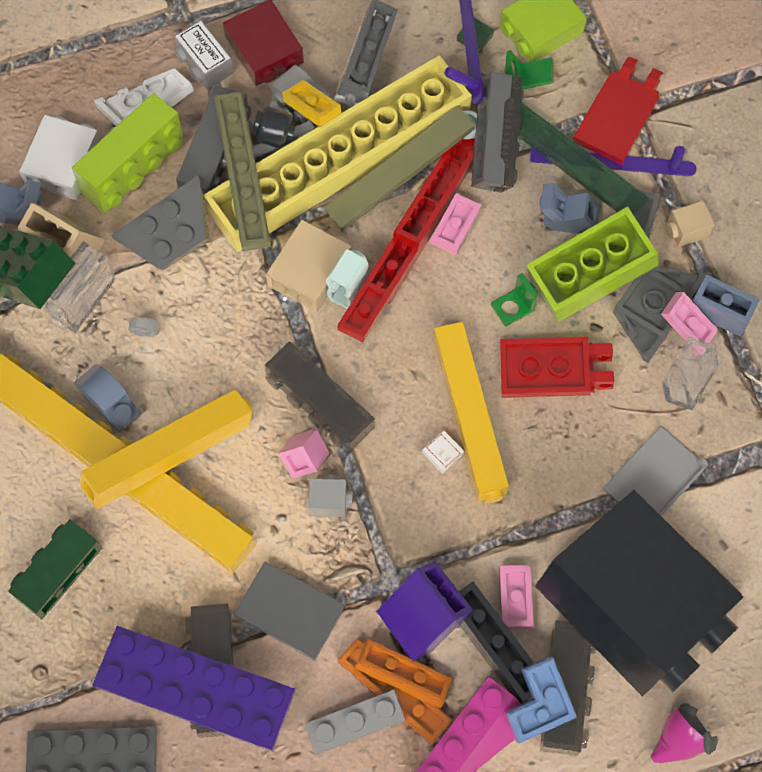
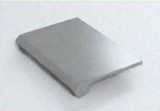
(657, 472)

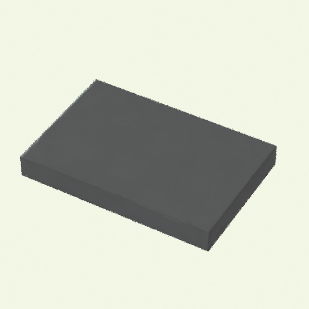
(289, 610)

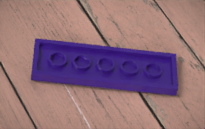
(194, 688)

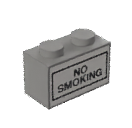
(203, 55)

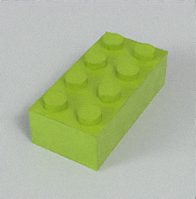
(128, 153)
(593, 264)

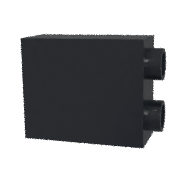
(641, 595)

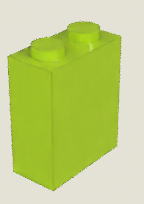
(541, 25)

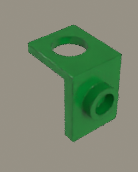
(533, 73)
(523, 295)

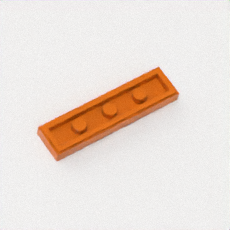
(420, 716)

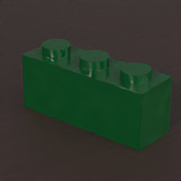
(54, 568)

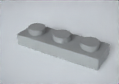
(355, 722)

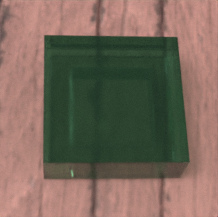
(483, 34)

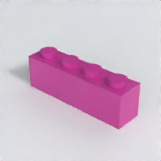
(476, 733)

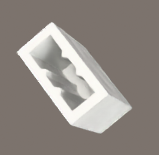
(55, 151)

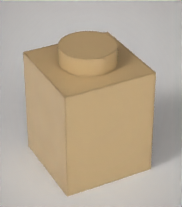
(690, 224)

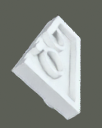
(169, 86)

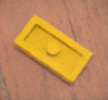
(311, 103)

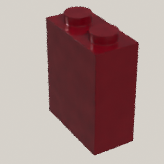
(263, 42)

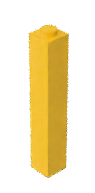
(470, 413)
(165, 448)

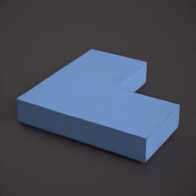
(549, 703)

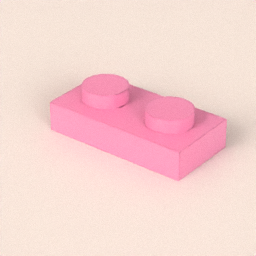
(455, 224)
(688, 318)
(516, 596)

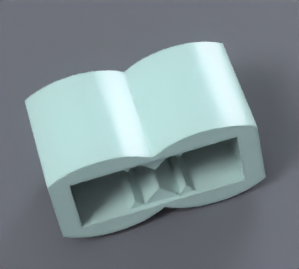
(347, 277)

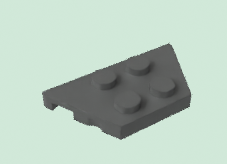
(169, 227)
(644, 302)

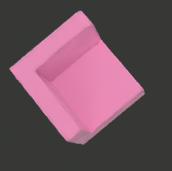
(304, 453)

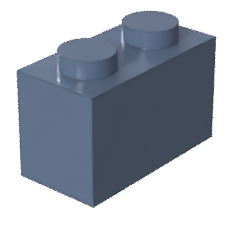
(725, 305)

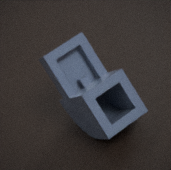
(16, 201)
(570, 212)
(107, 396)

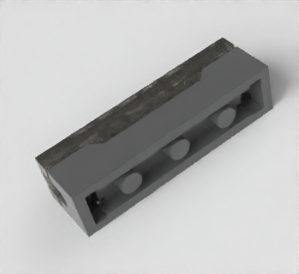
(497, 133)

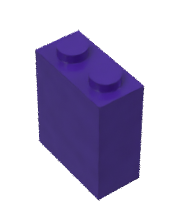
(424, 610)

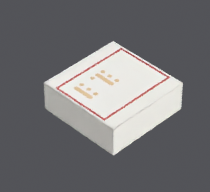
(443, 452)

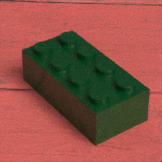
(30, 267)

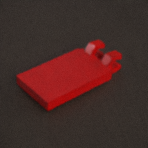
(619, 113)
(553, 367)

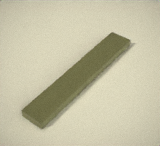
(400, 168)
(242, 171)

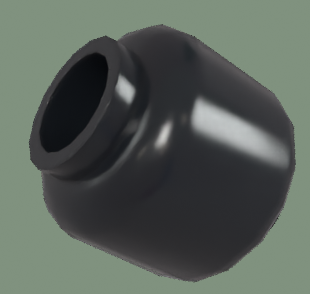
(273, 127)

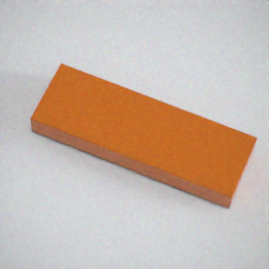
(404, 673)

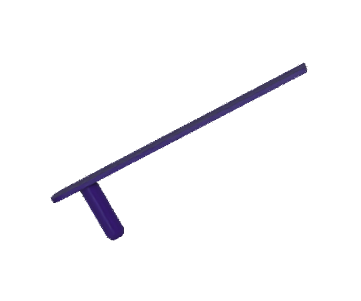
(474, 78)
(674, 166)

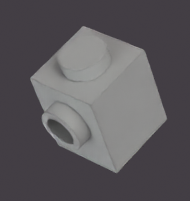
(329, 497)

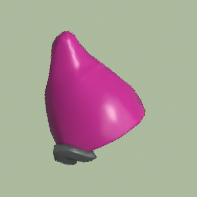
(683, 737)

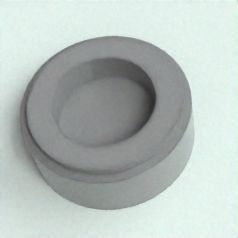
(143, 327)

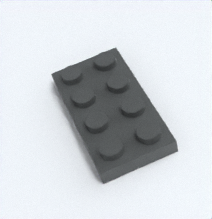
(92, 750)

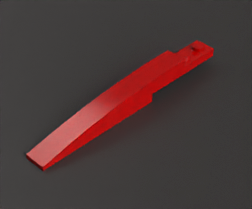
(408, 240)

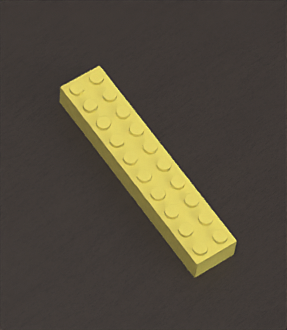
(344, 148)

